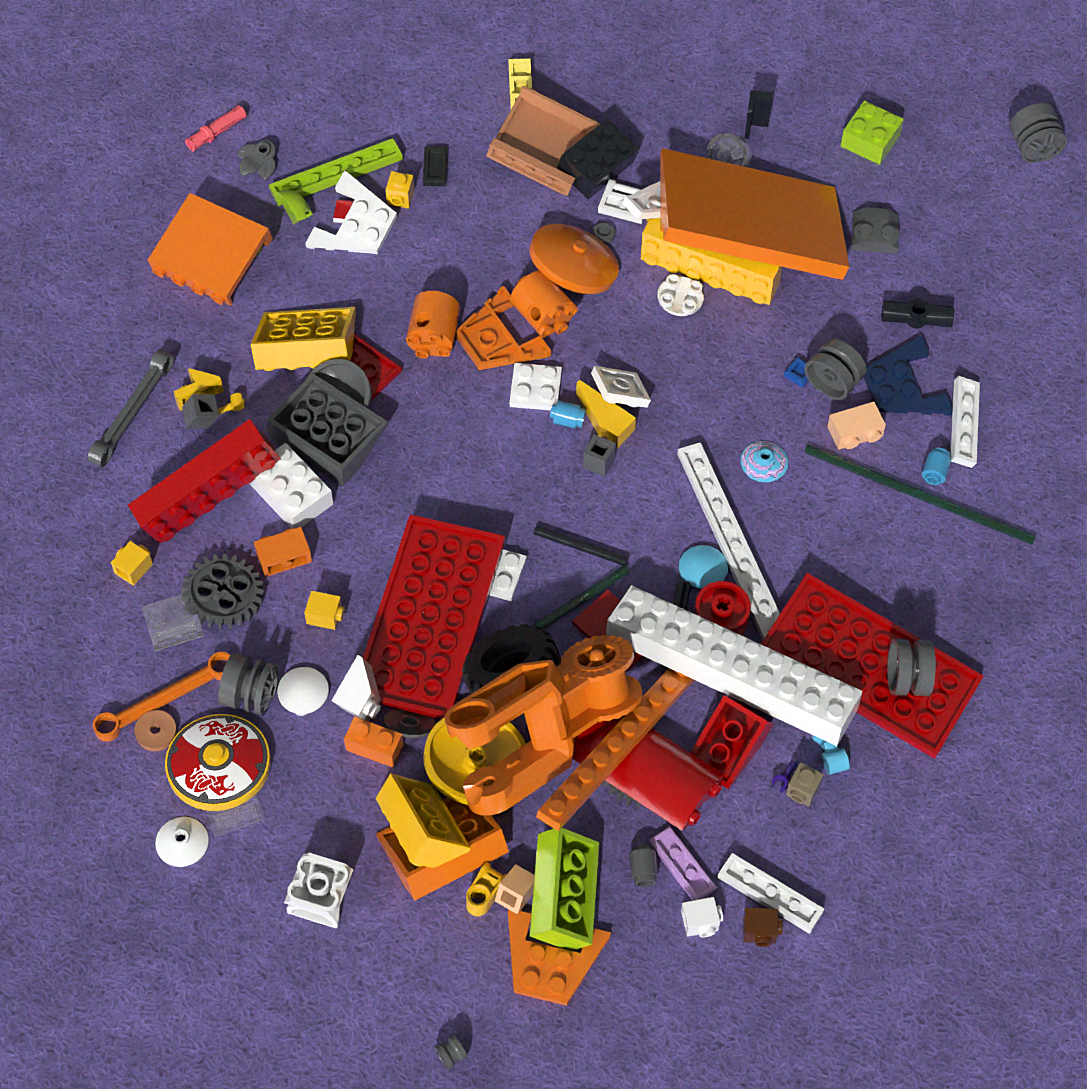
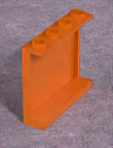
(208, 248)

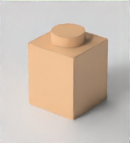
(515, 889)

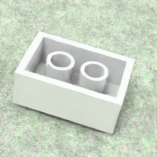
(293, 489)

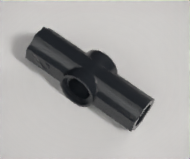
(917, 313)

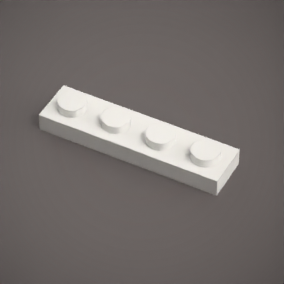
(965, 422)
(770, 893)

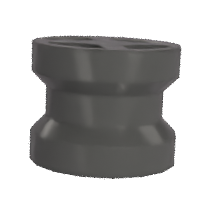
(450, 1052)

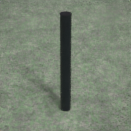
(581, 545)

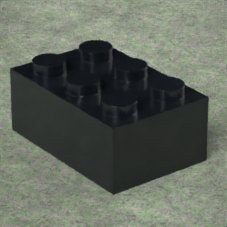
(598, 158)

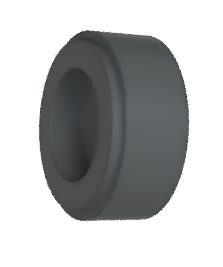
(604, 232)

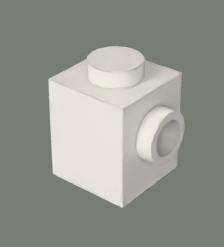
(701, 917)

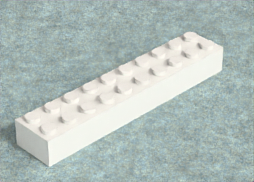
(735, 665)

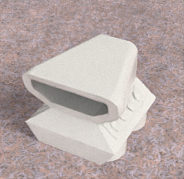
(318, 889)

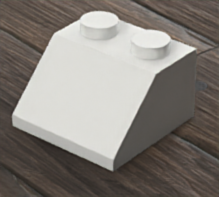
(359, 691)

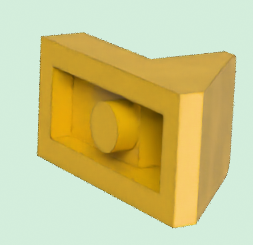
(201, 384)

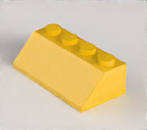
(421, 821)

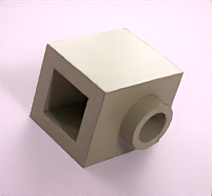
(804, 784)

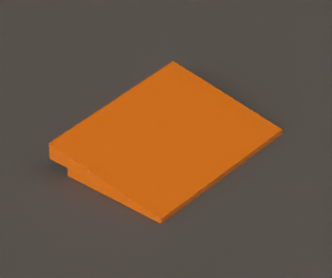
(751, 214)

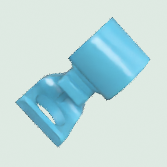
(834, 758)

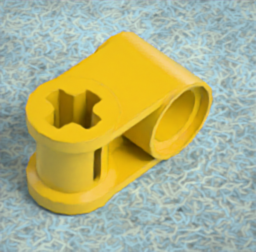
(485, 887)

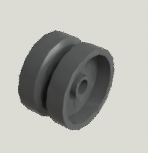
(835, 369)
(911, 667)

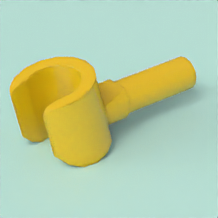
(236, 404)

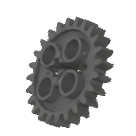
(222, 591)

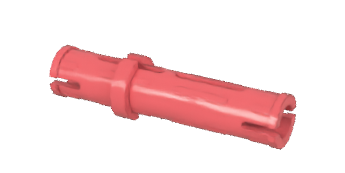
(209, 132)

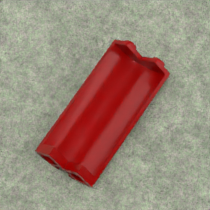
(657, 774)

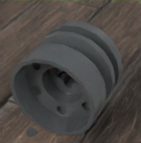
(1038, 133)
(246, 684)

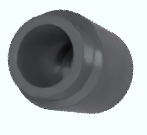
(643, 866)

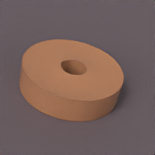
(152, 720)

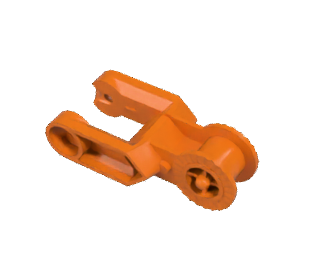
(557, 708)

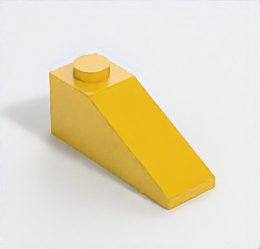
(607, 418)

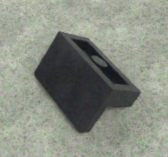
(758, 110)

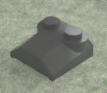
(875, 230)

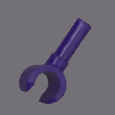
(784, 777)

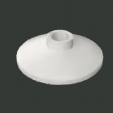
(186, 851)

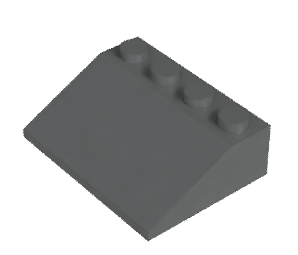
(326, 428)

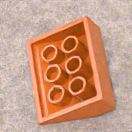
(481, 834)

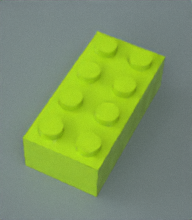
(564, 889)

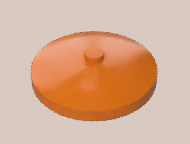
(574, 258)

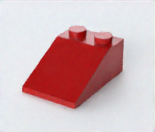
(731, 739)

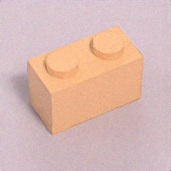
(856, 426)

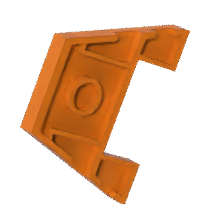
(490, 342)
(547, 970)

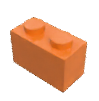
(282, 551)
(373, 742)

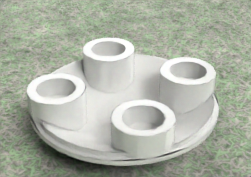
(680, 295)
(303, 690)

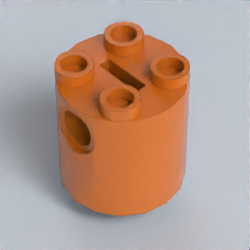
(542, 304)
(433, 324)

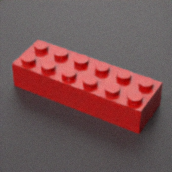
(204, 482)

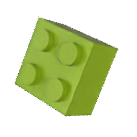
(872, 132)

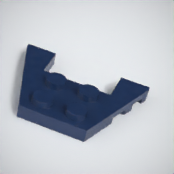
(894, 385)

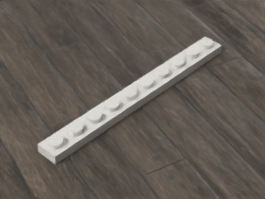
(729, 536)

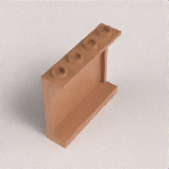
(537, 136)

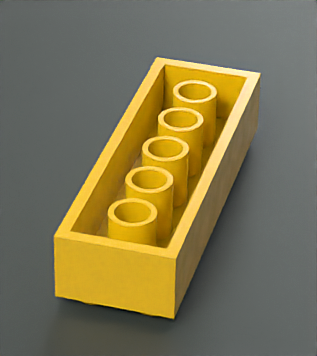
(719, 270)

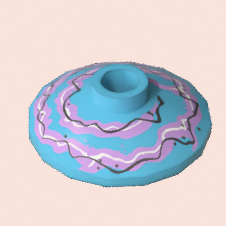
(764, 469)

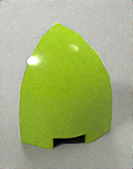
(295, 205)

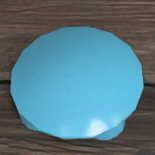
(703, 566)

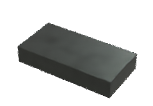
(435, 166)

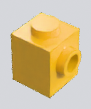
(400, 189)
(132, 562)
(324, 610)

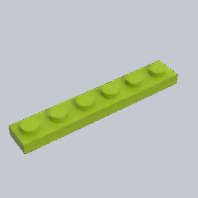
(330, 173)

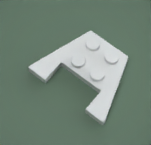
(364, 225)

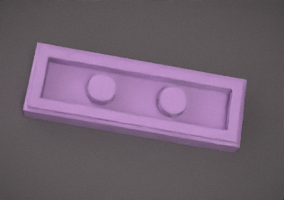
(682, 864)

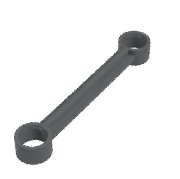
(102, 451)

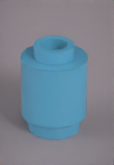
(568, 414)
(936, 466)

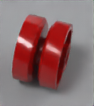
(724, 605)

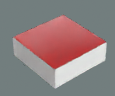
(341, 210)

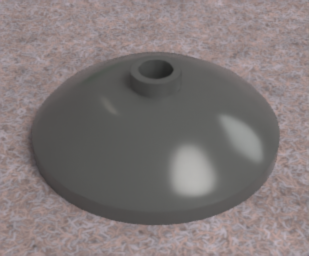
(347, 378)

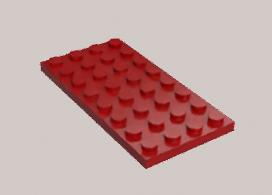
(431, 614)
(853, 645)

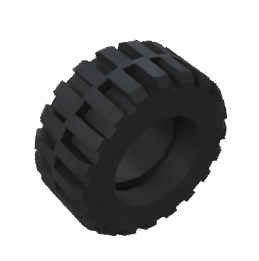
(504, 651)

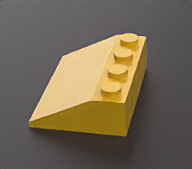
(303, 338)

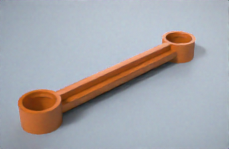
(159, 698)

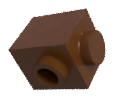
(761, 926)

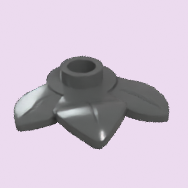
(256, 161)

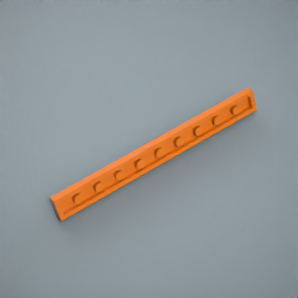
(613, 749)

